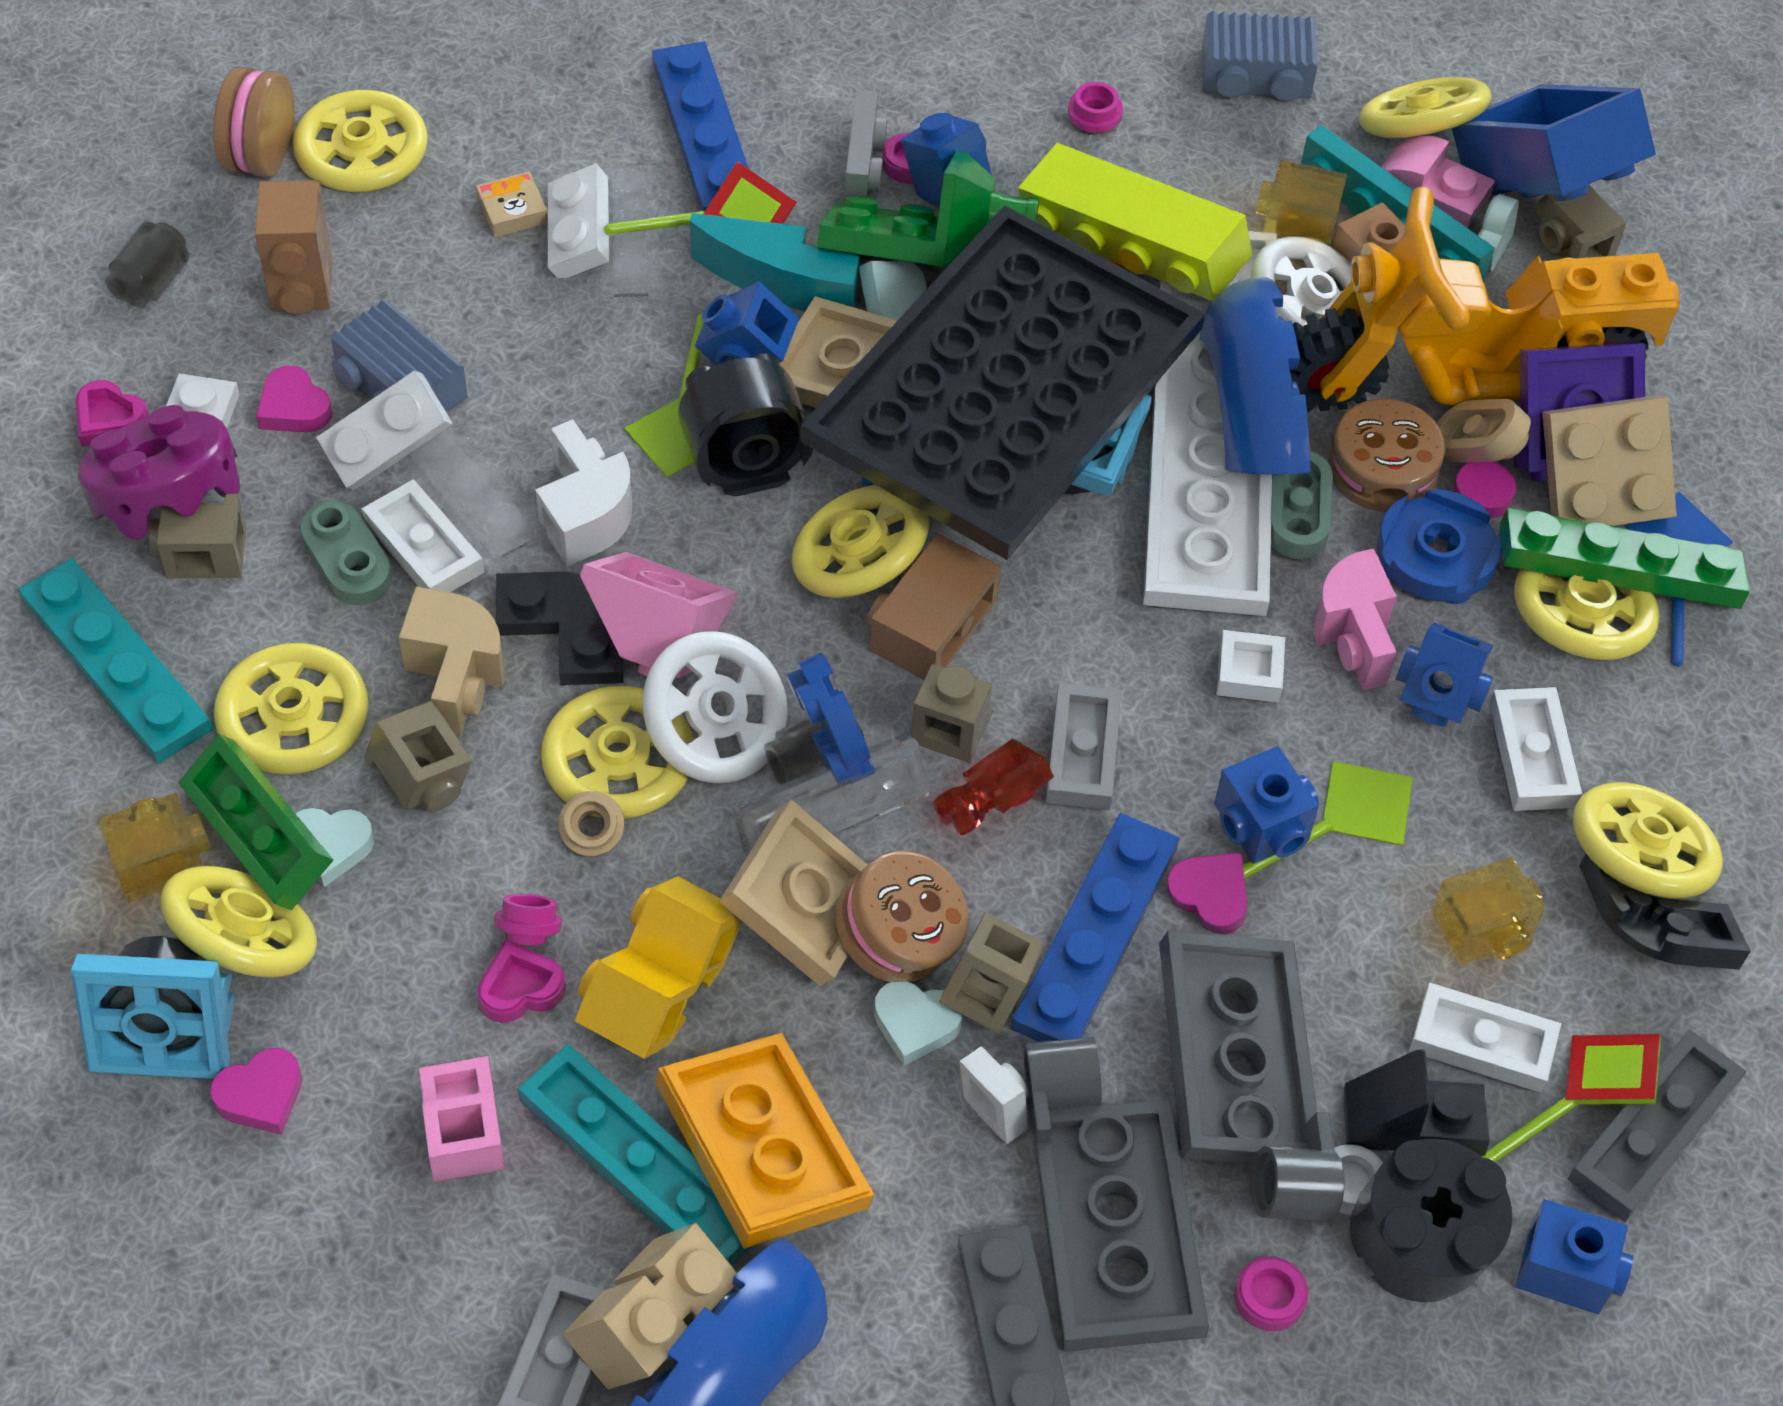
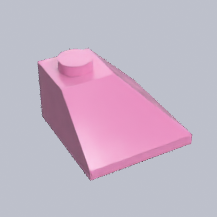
(652, 605)

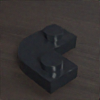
(562, 606)
(1667, 928)

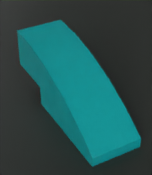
(775, 256)

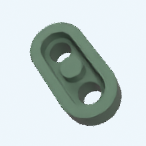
(1302, 510)
(344, 547)

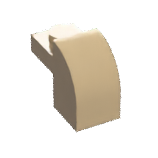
(456, 642)

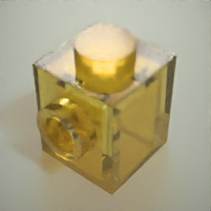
(1301, 201)
(153, 844)
(1489, 911)

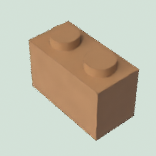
(294, 245)
(933, 607)

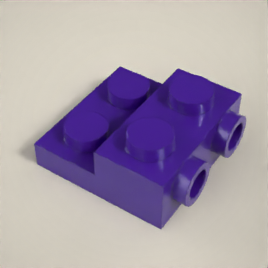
(1573, 378)

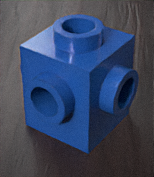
(746, 326)
(1457, 656)
(1266, 805)

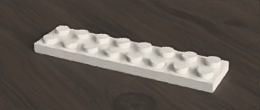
(1203, 522)

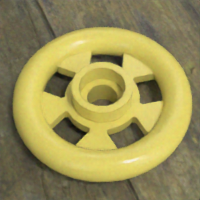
(1425, 107)
(362, 173)
(858, 542)
(1586, 607)
(286, 663)
(565, 742)
(1647, 840)
(237, 922)

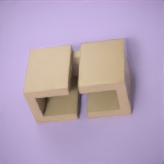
(637, 1322)

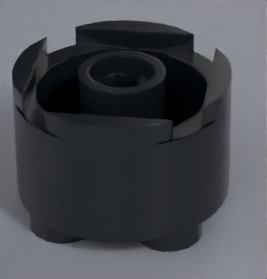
(743, 424)
(1431, 1219)

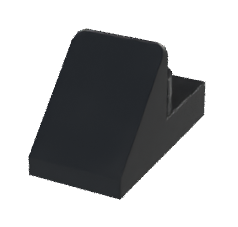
(1403, 1105)

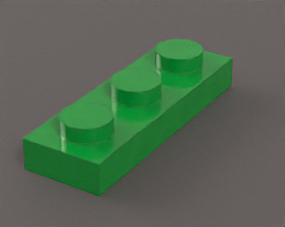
(255, 822)

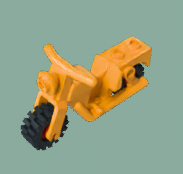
(1452, 328)

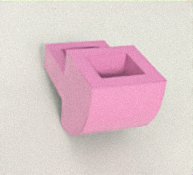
(1455, 188)
(1356, 615)
(461, 1119)

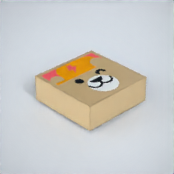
(512, 204)

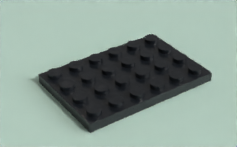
(1003, 381)

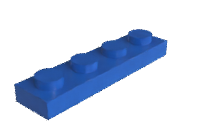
(698, 116)
(1096, 932)

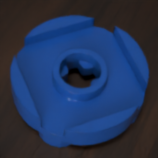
(1431, 573)
(840, 738)

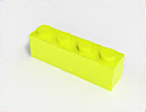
(1139, 221)

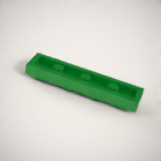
(1624, 558)

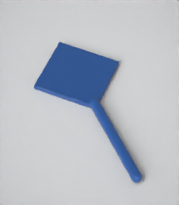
(1689, 526)

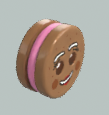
(253, 121)
(1385, 453)
(902, 917)

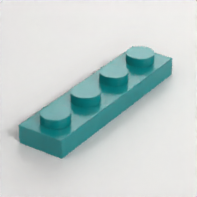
(1370, 185)
(115, 660)
(627, 1148)

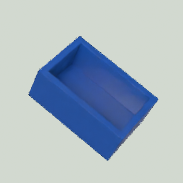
(1557, 139)

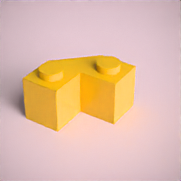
(675, 947)

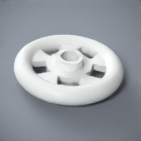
(1307, 288)
(664, 703)

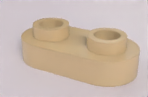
(1484, 430)

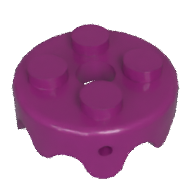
(157, 462)

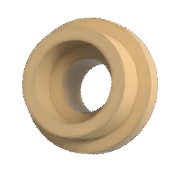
(591, 803)

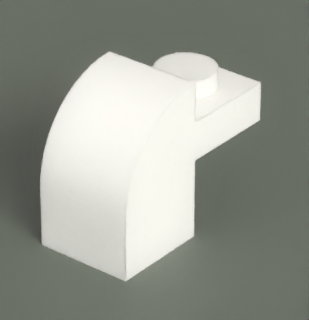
(591, 501)

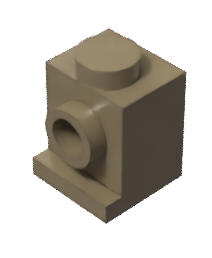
(1579, 226)
(200, 544)
(956, 698)
(419, 757)
(992, 972)

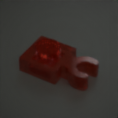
(998, 781)

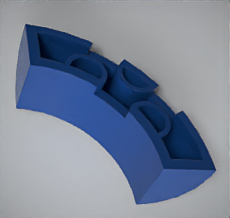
(1252, 365)
(749, 1337)

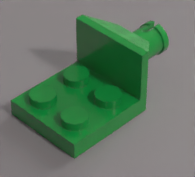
(914, 231)

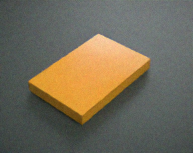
(763, 1139)

